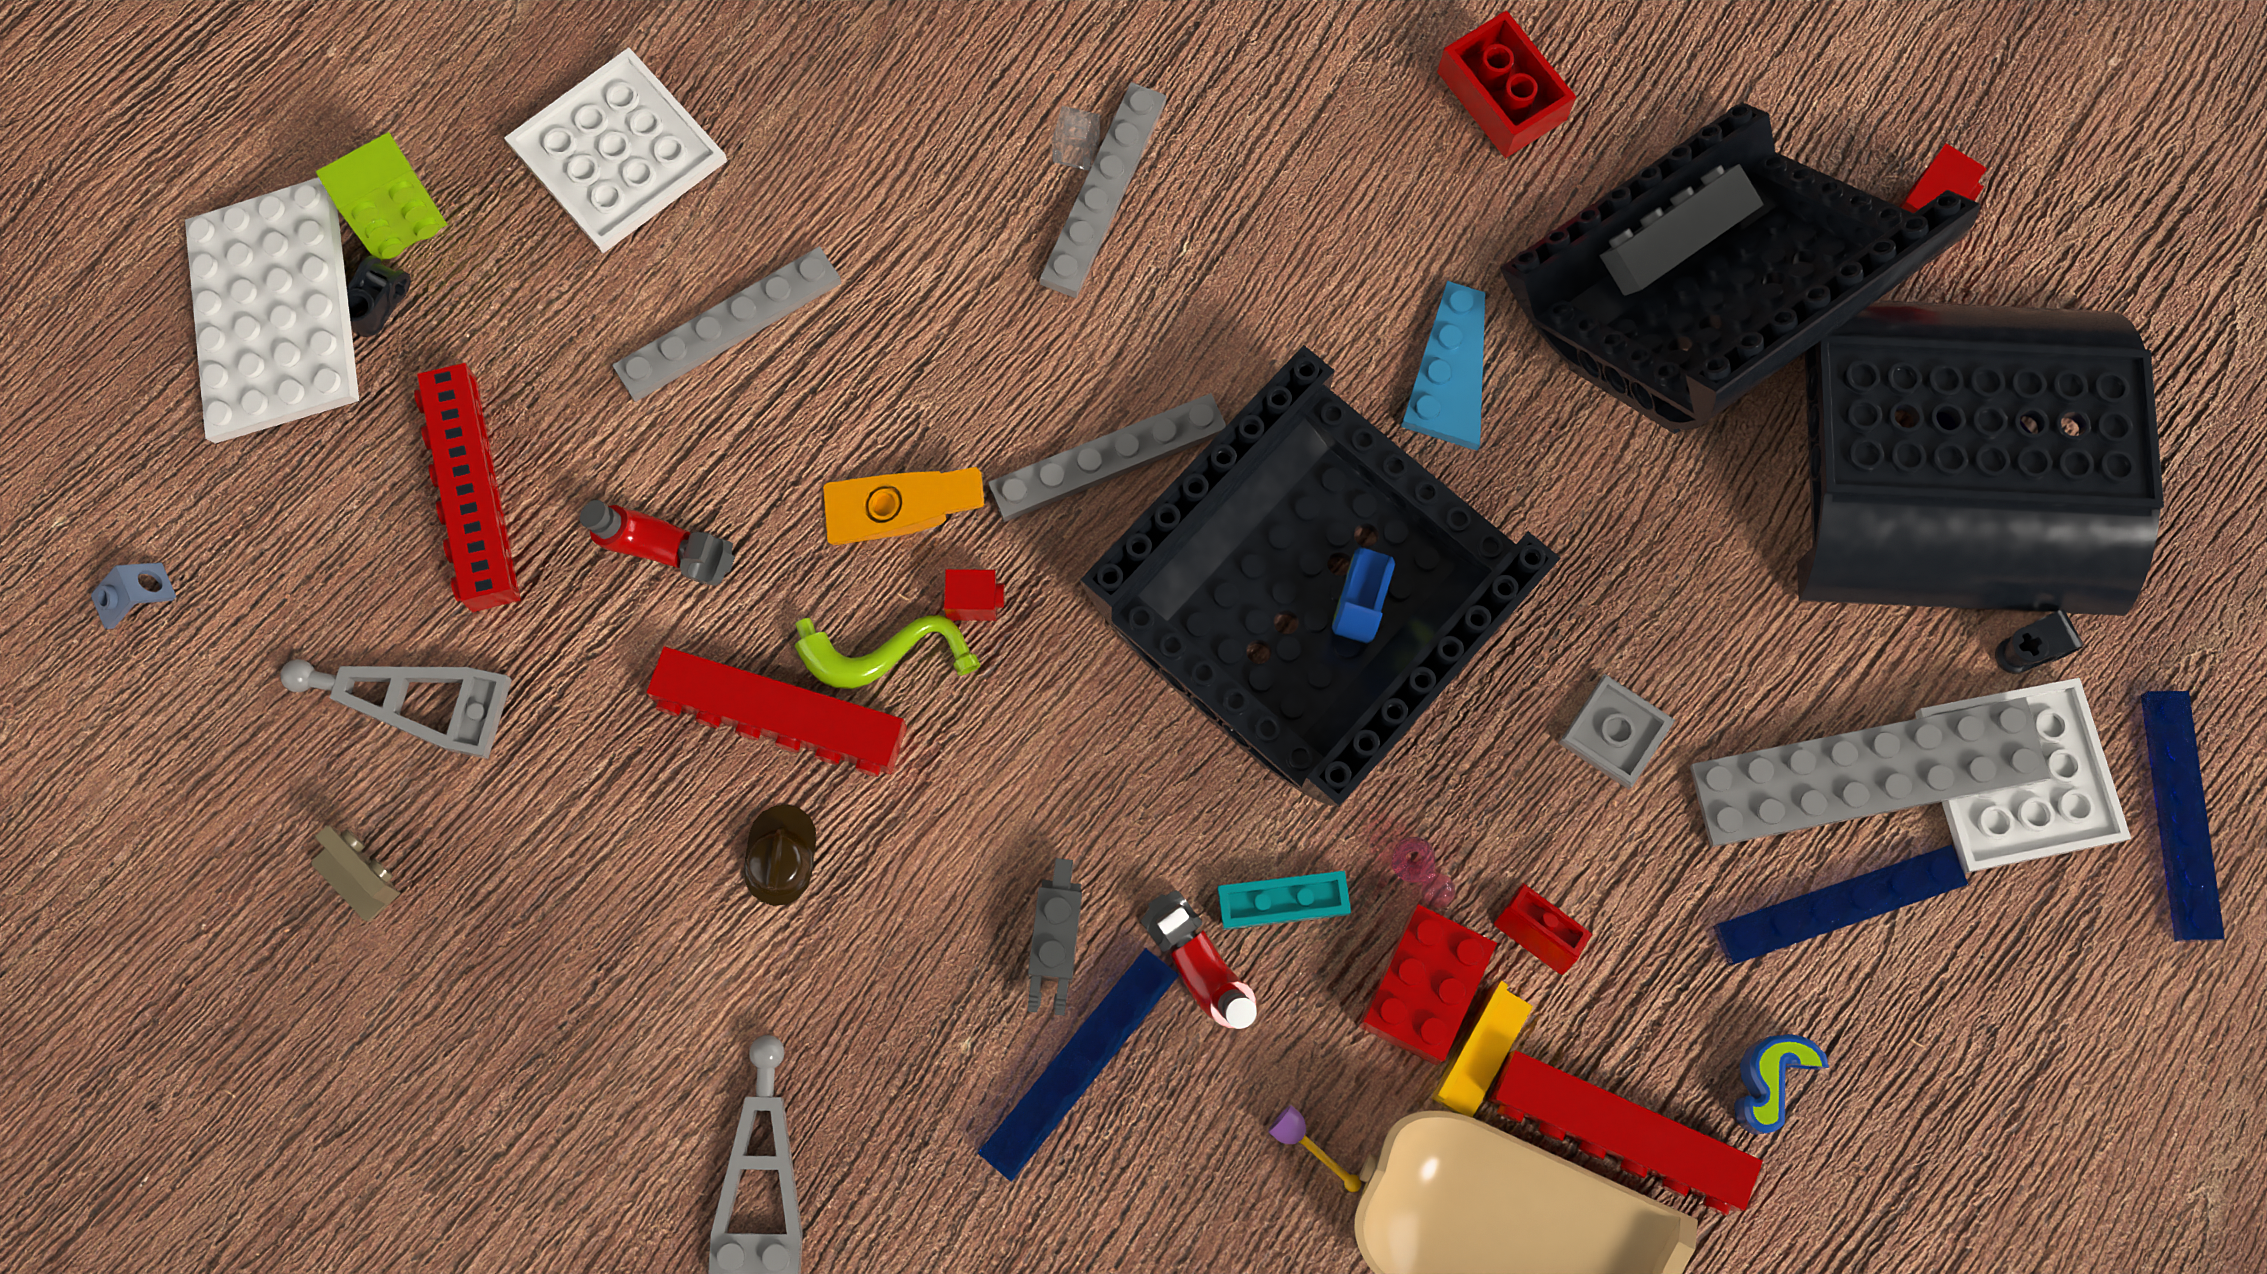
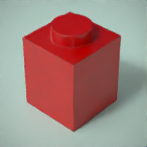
(972, 595)

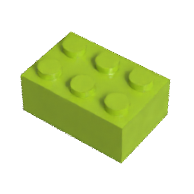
(382, 197)

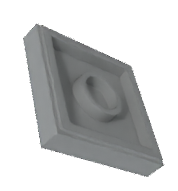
(1616, 731)

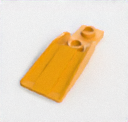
(898, 503)

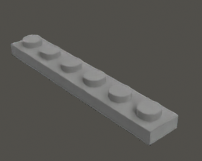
(1103, 190)
(727, 324)
(1107, 457)

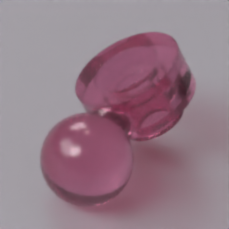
(1436, 888)

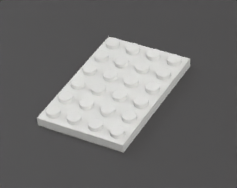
(270, 311)

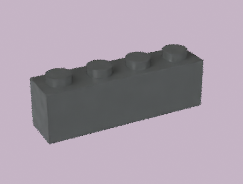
(1681, 229)

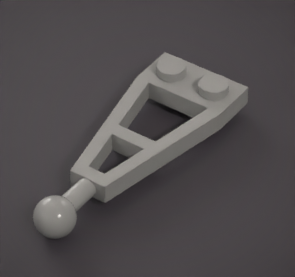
(473, 718)
(759, 1251)

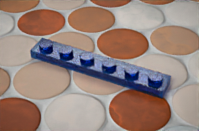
(2182, 817)
(1840, 905)
(1078, 1065)

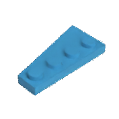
(1449, 380)

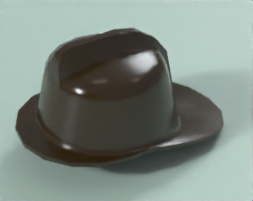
(780, 855)

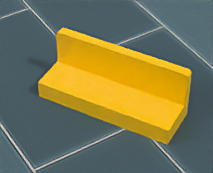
(1482, 1051)

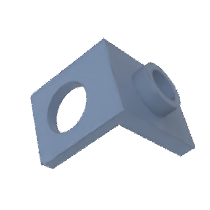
(121, 591)

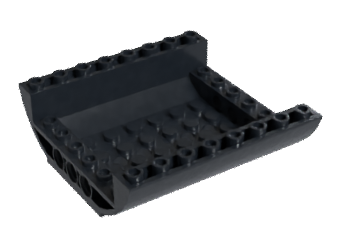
(1812, 236)
(1983, 507)
(1252, 541)

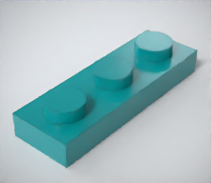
(1283, 900)

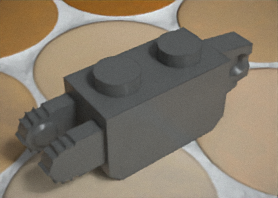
(1055, 936)

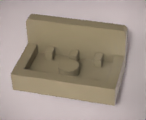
(352, 874)

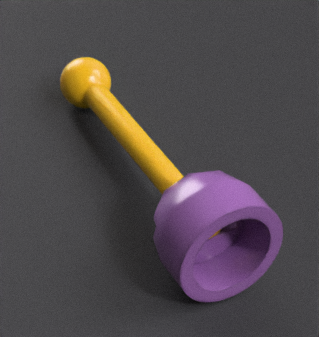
(1291, 1129)

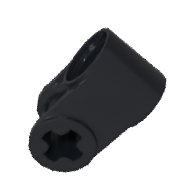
(376, 293)
(2041, 642)

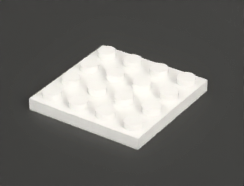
(616, 150)
(2046, 818)

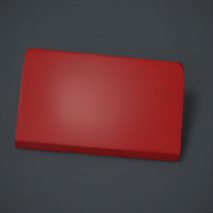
(1543, 929)

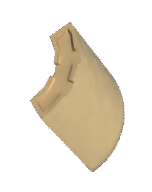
(1484, 1202)

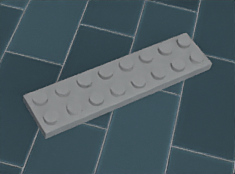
(1869, 772)

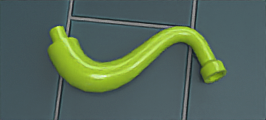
(849, 673)

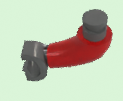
(644, 536)
(1201, 967)

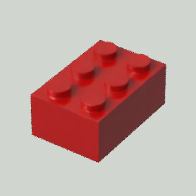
(1506, 84)
(1427, 985)

